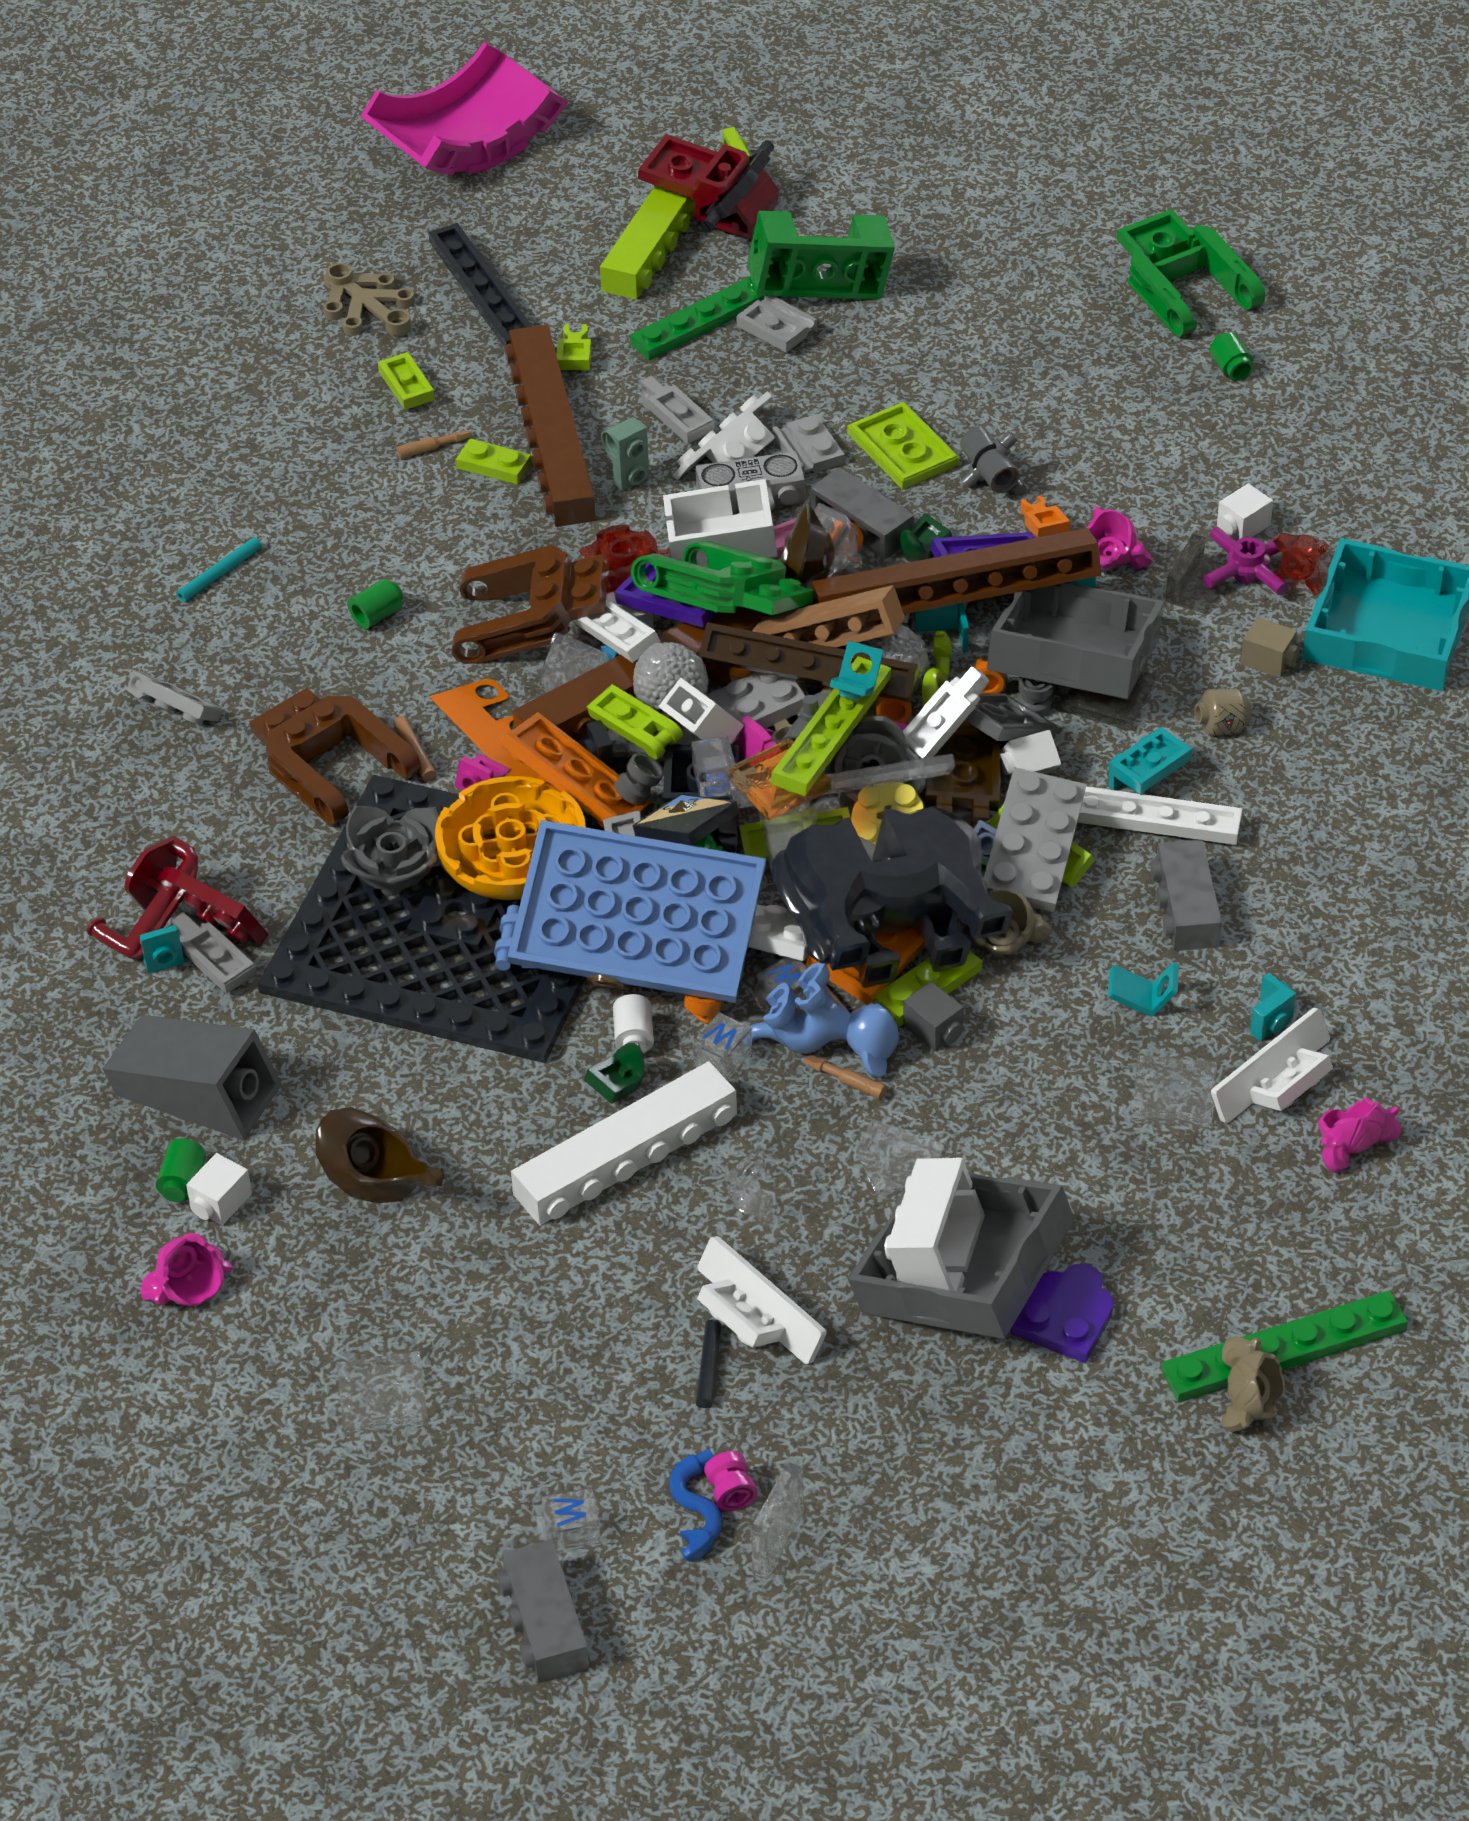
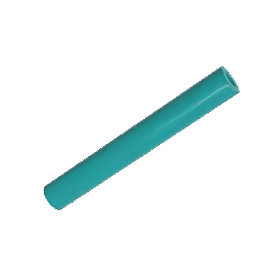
(219, 569)

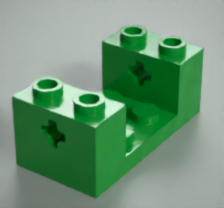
(788, 263)

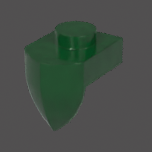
(918, 539)
(618, 1074)

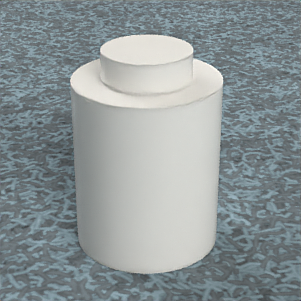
(633, 1021)

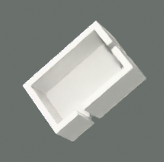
(709, 517)
(935, 1225)

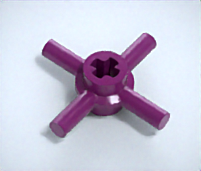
(1246, 562)

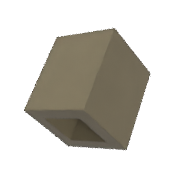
(1269, 647)

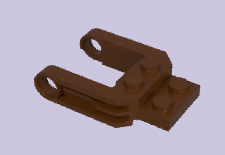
(558, 595)
(311, 725)

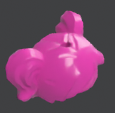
(1117, 541)
(1355, 1131)
(186, 1272)

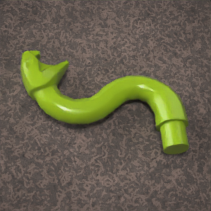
(937, 676)

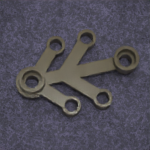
(341, 278)

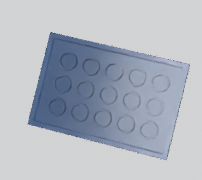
(637, 911)

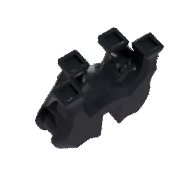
(919, 879)

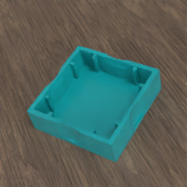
(1389, 615)

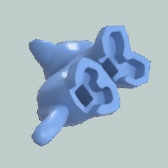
(868, 1029)

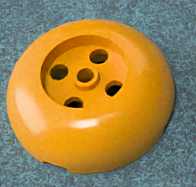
(503, 810)

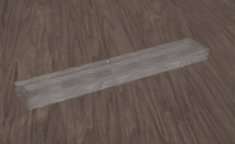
(876, 776)

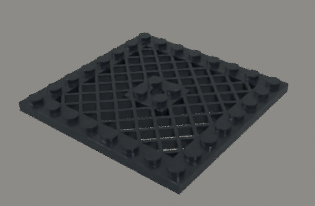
(521, 1031)

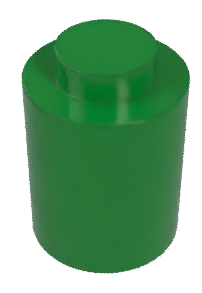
(375, 603)
(179, 1166)

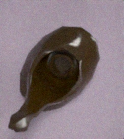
(808, 549)
(370, 1157)

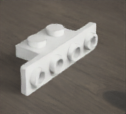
(739, 439)
(1278, 1070)
(754, 1304)

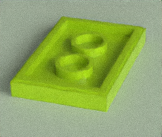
(903, 445)

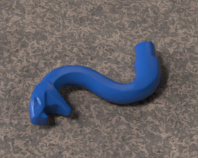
(699, 1539)

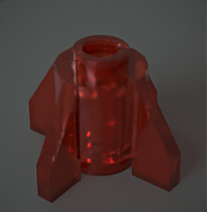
(1300, 559)

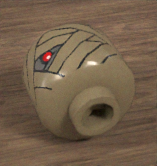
(1223, 711)

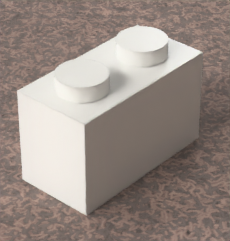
(699, 713)

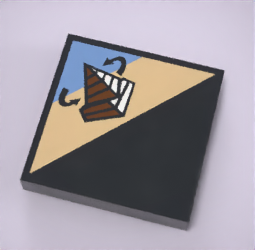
(686, 819)

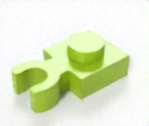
(574, 349)

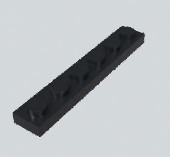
(478, 281)

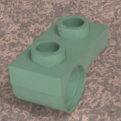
(629, 450)

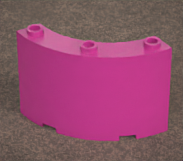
(471, 118)

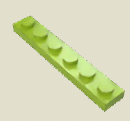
(825, 734)

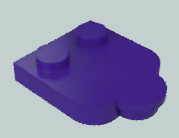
(1066, 1312)

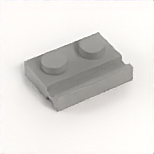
(776, 322)
(812, 443)

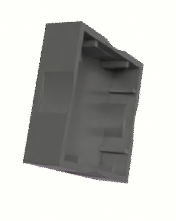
(1077, 637)
(1014, 1247)

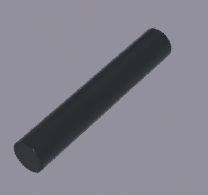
(708, 1364)

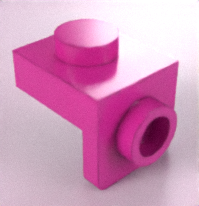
(478, 770)

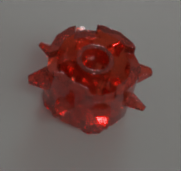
(621, 550)

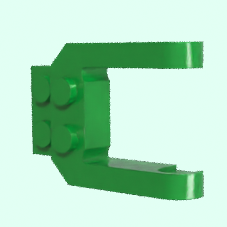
(1167, 249)
(740, 581)

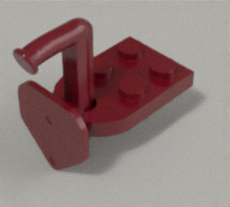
(161, 888)

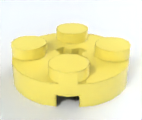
(874, 800)

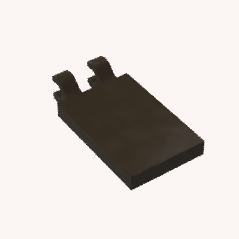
(975, 777)

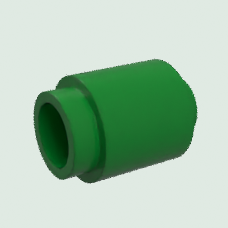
(1231, 356)

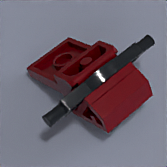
(725, 183)

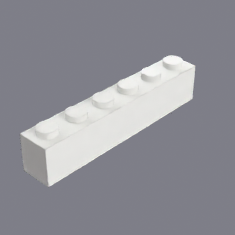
(624, 1143)

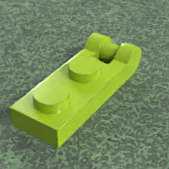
(634, 721)

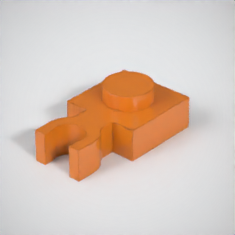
(1044, 520)

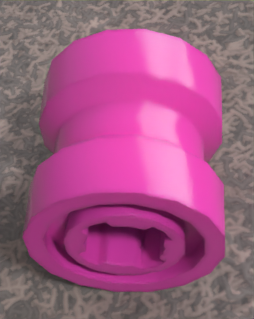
(729, 1477)

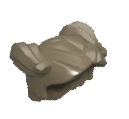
(1023, 927)
(1252, 1383)

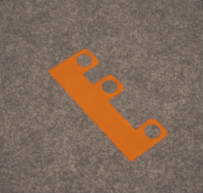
(467, 712)

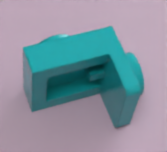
(1274, 1009)

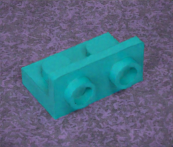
(1148, 761)

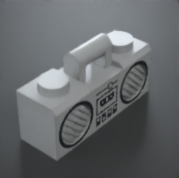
(780, 470)

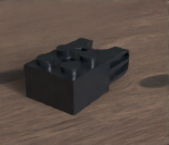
(681, 779)

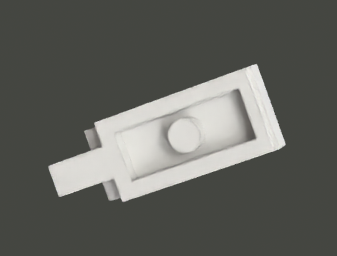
(944, 713)

